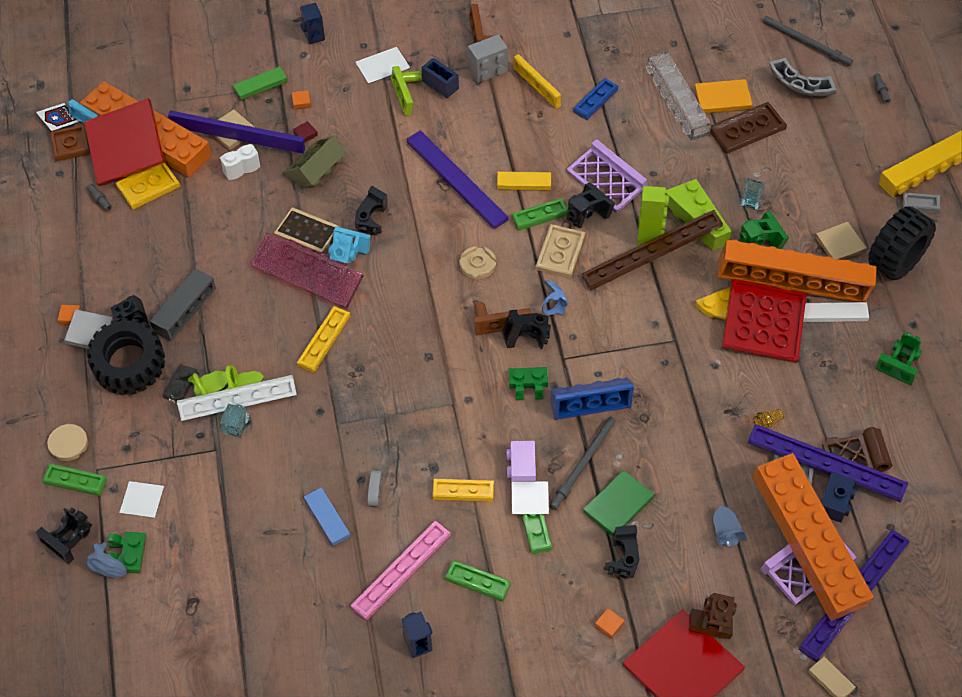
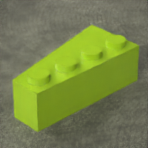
(690, 202)
(652, 213)

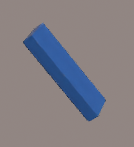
(595, 99)

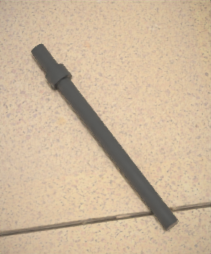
(835, 54)
(564, 490)

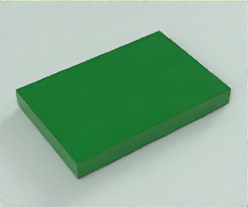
(618, 502)

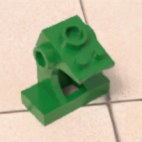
(764, 229)
(907, 348)

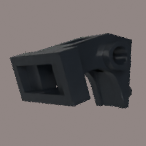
(374, 201)
(585, 203)
(130, 308)
(525, 325)
(626, 539)
(54, 540)

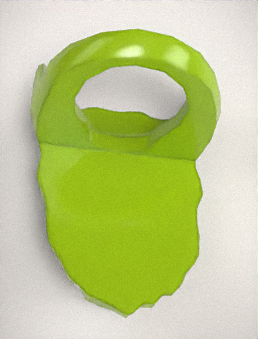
(236, 380)
(208, 383)

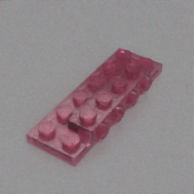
(307, 269)

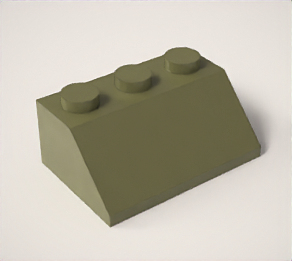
(316, 162)

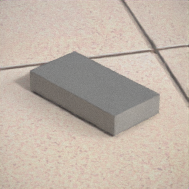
(922, 202)

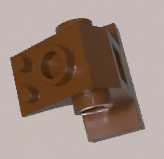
(718, 611)

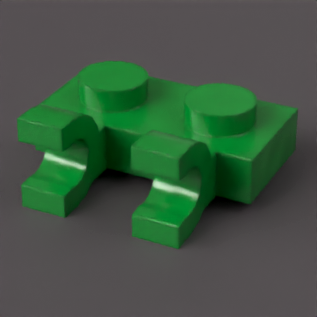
(528, 378)
(132, 549)

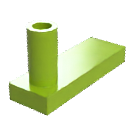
(399, 82)

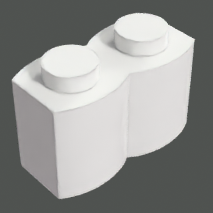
(240, 162)

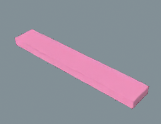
(400, 570)

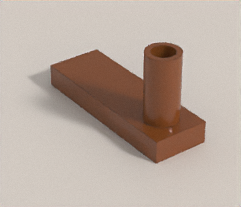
(476, 27)
(493, 322)

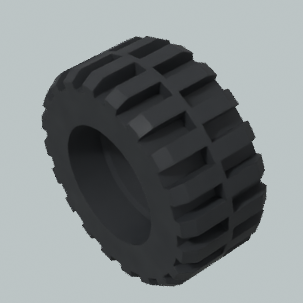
(902, 242)
(115, 337)

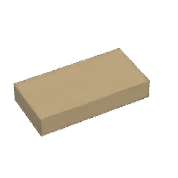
(831, 678)

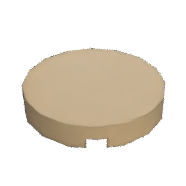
(477, 262)
(67, 442)

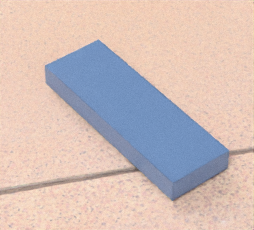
(327, 516)

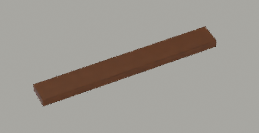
(652, 250)

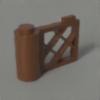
(871, 445)

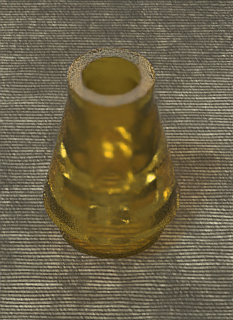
(768, 418)

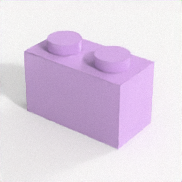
(522, 461)

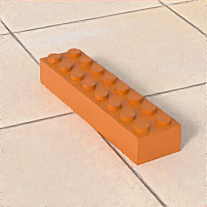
(180, 147)
(796, 271)
(812, 537)

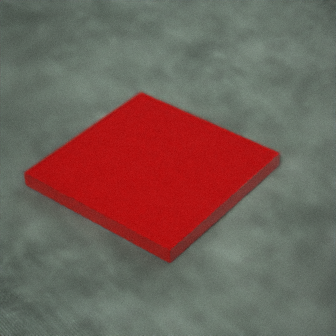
(124, 142)
(764, 320)
(683, 662)

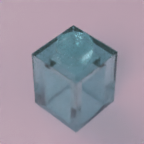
(752, 193)
(234, 420)

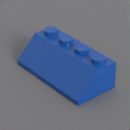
(591, 398)

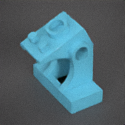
(343, 248)

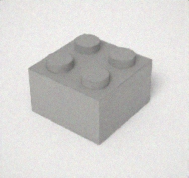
(488, 58)

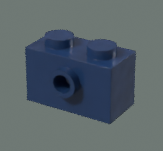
(312, 23)
(440, 77)
(837, 496)
(417, 634)

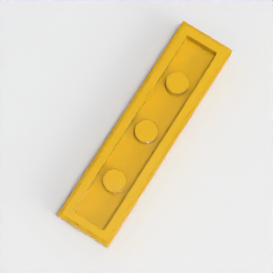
(541, 85)
(323, 339)

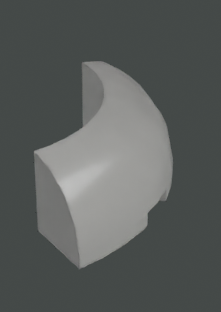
(805, 85)

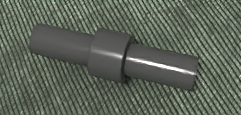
(881, 88)
(99, 197)

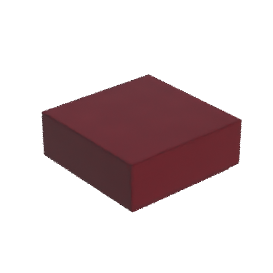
(305, 130)

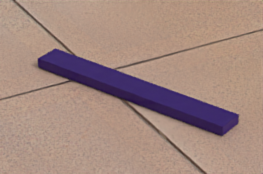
(238, 132)
(457, 180)
(828, 462)
(872, 572)

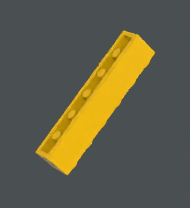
(922, 165)

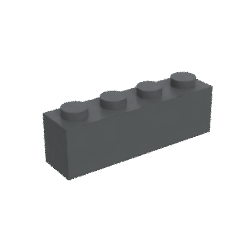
(182, 304)

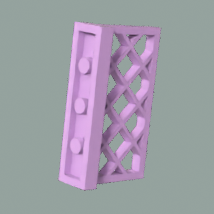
(616, 164)
(777, 562)

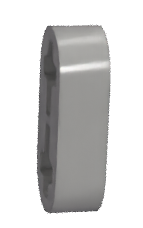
(374, 488)

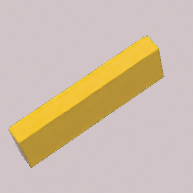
(524, 180)
(463, 490)

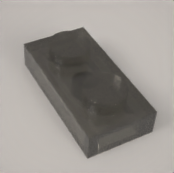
(179, 384)

